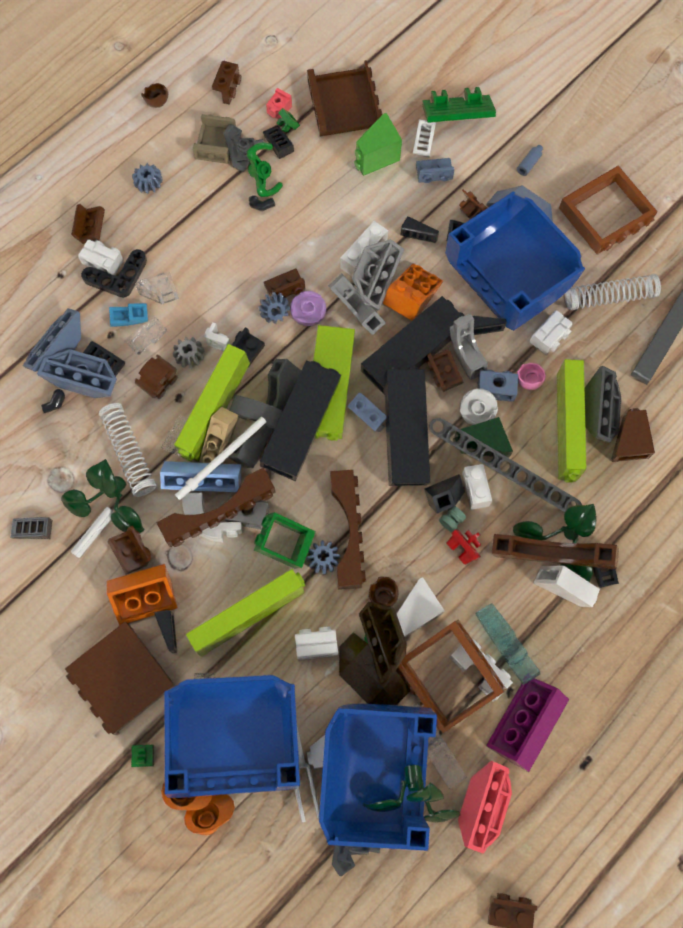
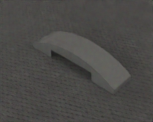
(254, 409)

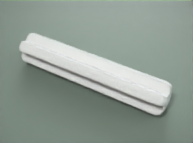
(92, 533)

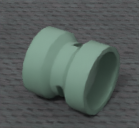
(452, 518)

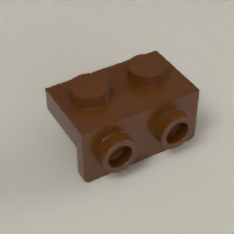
(227, 80)
(87, 223)
(445, 369)
(130, 550)

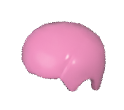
(531, 376)

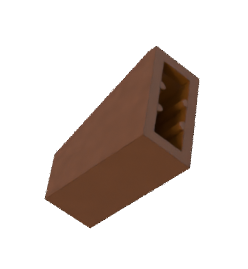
(634, 437)

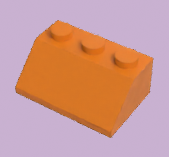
(141, 594)

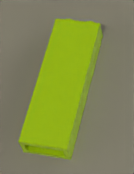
(335, 351)
(215, 395)
(571, 421)
(246, 612)

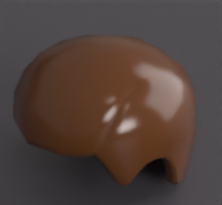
(155, 95)
(384, 591)

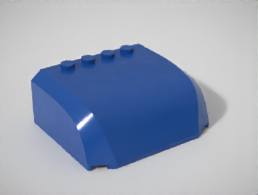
(514, 259)
(230, 736)
(366, 763)

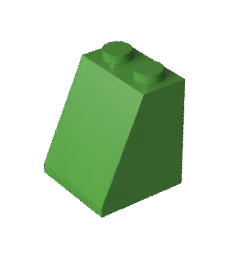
(378, 146)

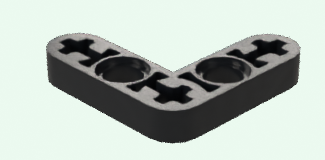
(117, 282)

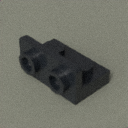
(249, 344)

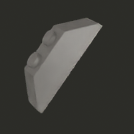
(376, 271)

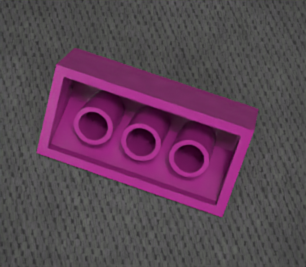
(528, 723)

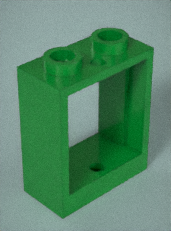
(302, 545)

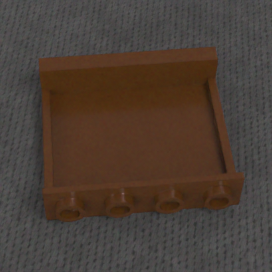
(344, 100)
(119, 678)

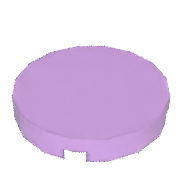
(308, 308)

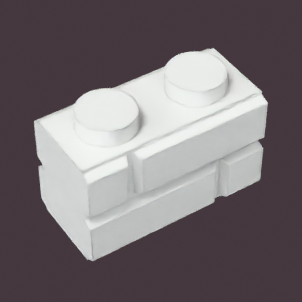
(101, 257)
(551, 332)
(477, 486)
(316, 644)

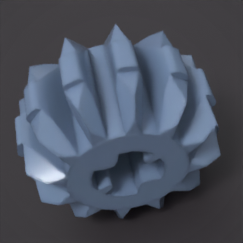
(147, 178)
(274, 307)
(330, 560)

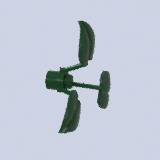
(101, 477)
(579, 521)
(430, 793)

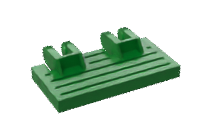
(457, 108)

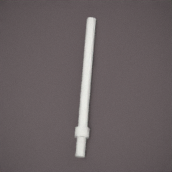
(192, 483)

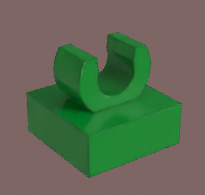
(288, 119)
(142, 756)

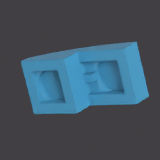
(128, 315)

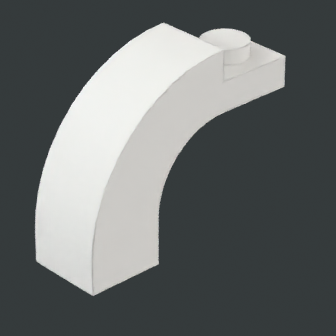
(194, 504)

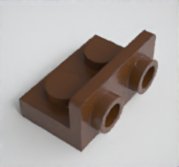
(286, 284)
(511, 913)

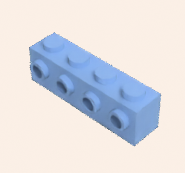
(222, 479)

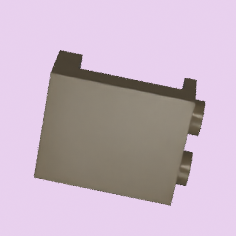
(211, 140)

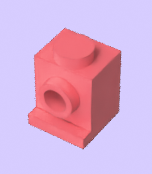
(277, 102)

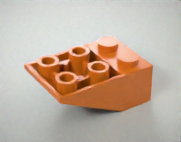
(412, 291)

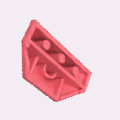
(485, 806)

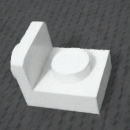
(216, 340)

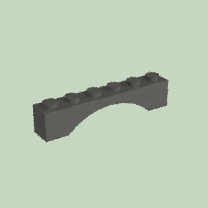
(281, 382)

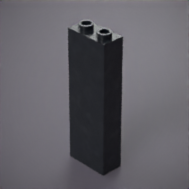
(410, 346)
(300, 420)
(406, 427)

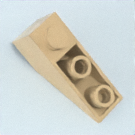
(218, 434)

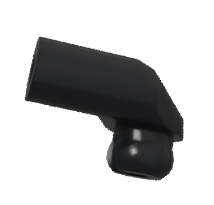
(260, 205)
(56, 401)

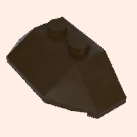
(384, 638)
(360, 673)

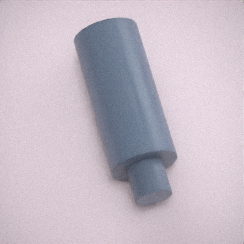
(530, 160)

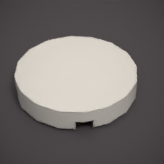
(478, 406)

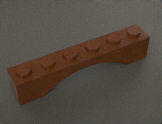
(343, 490)
(179, 527)
(578, 554)

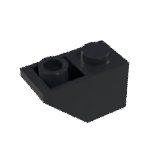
(445, 494)

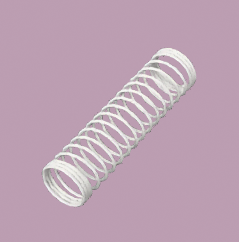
(648, 285)
(143, 483)

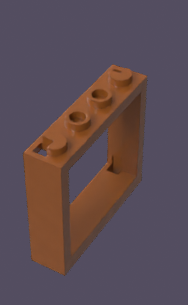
(616, 175)
(417, 687)

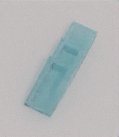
(507, 643)

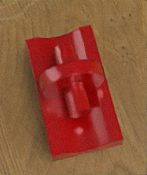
(458, 539)

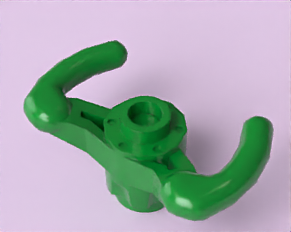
(261, 170)

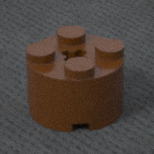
(156, 376)

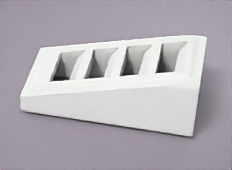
(426, 126)

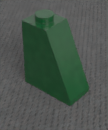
(490, 433)

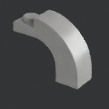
(351, 298)
(466, 347)

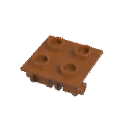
(471, 205)

